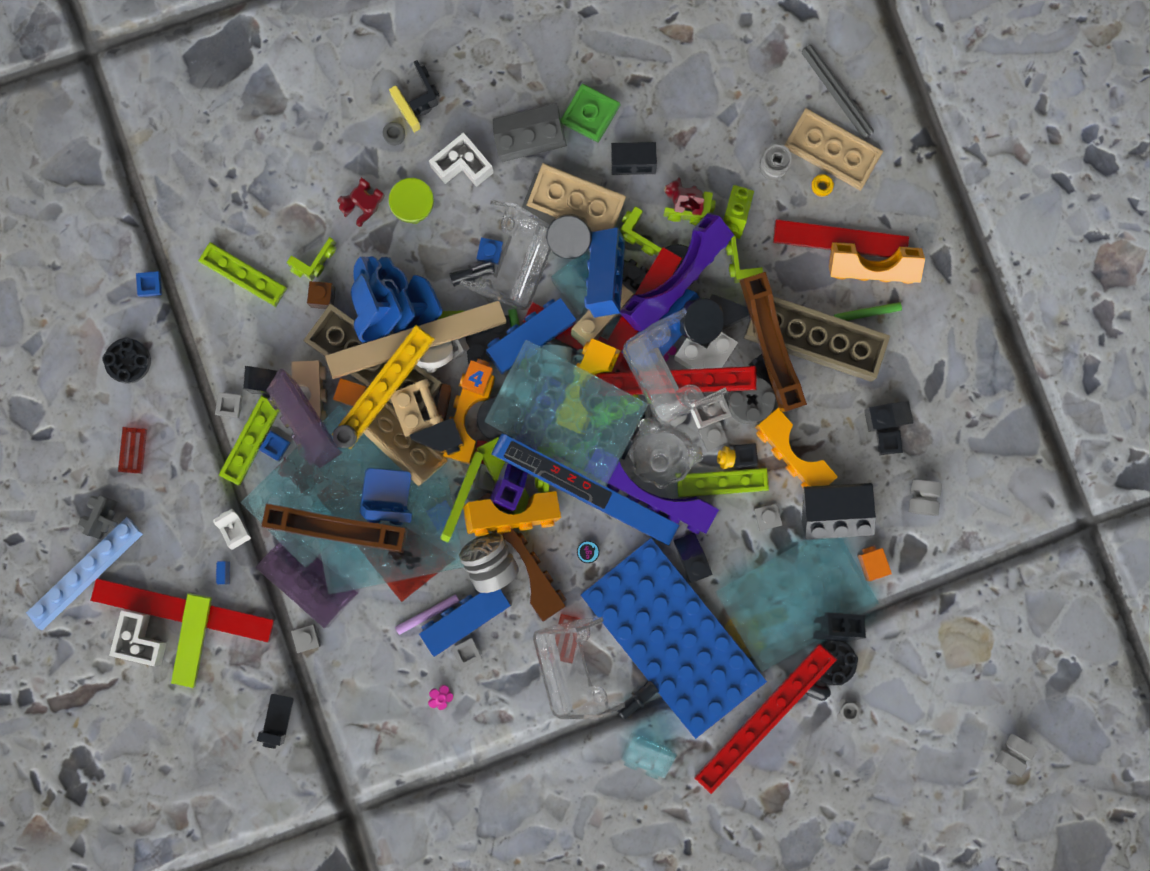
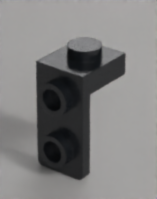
(424, 103)
(276, 721)

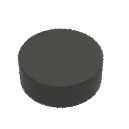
(394, 133)
(344, 436)

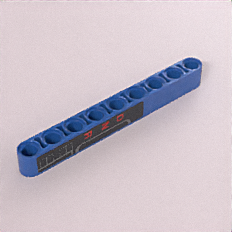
(584, 489)

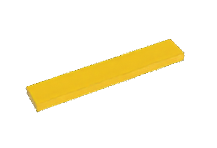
(388, 381)

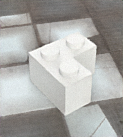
(458, 157)
(697, 357)
(130, 640)

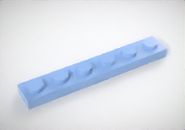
(84, 573)

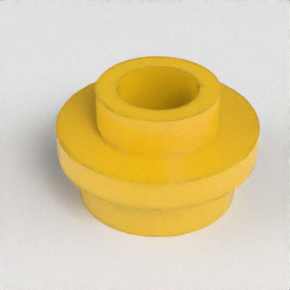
(822, 178)
(726, 457)

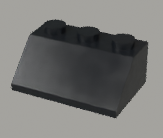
(838, 511)

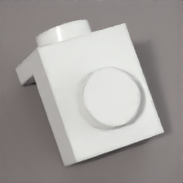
(232, 528)

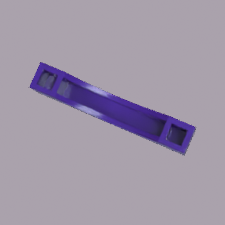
(706, 242)
(509, 487)
(692, 510)

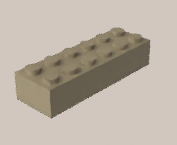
(336, 333)
(828, 340)

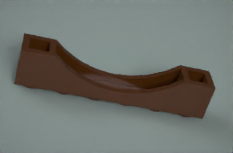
(776, 358)
(334, 528)
(543, 596)

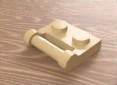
(409, 411)

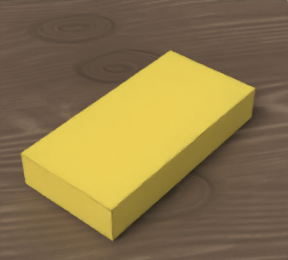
(405, 108)

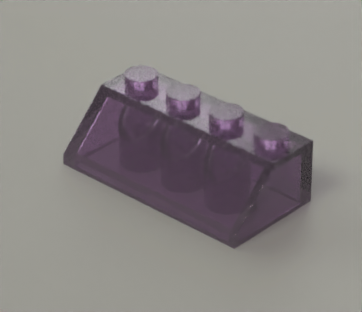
(302, 419)
(304, 585)

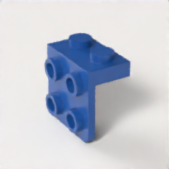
(386, 496)

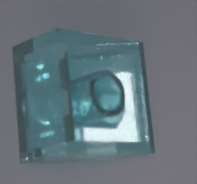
(572, 282)
(648, 755)

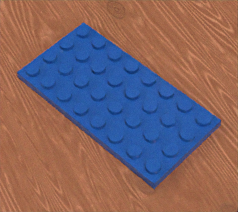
(673, 638)

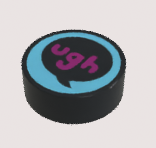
(588, 552)

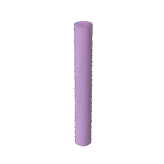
(427, 614)

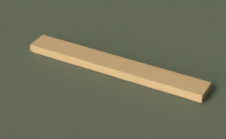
(441, 330)

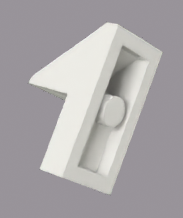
(711, 413)

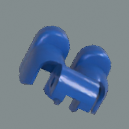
(387, 300)

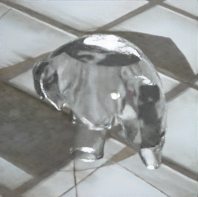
(662, 453)

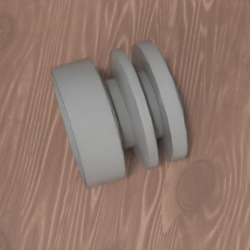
(489, 562)

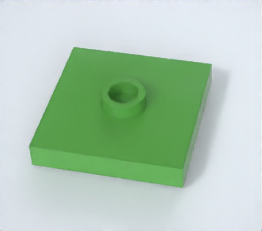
(590, 112)

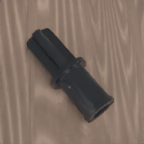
(472, 273)
(638, 699)

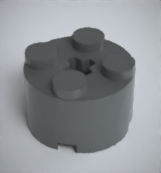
(752, 413)

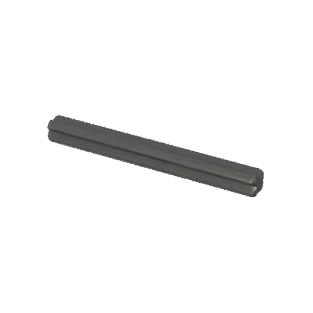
(837, 91)

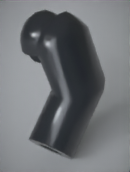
(819, 693)

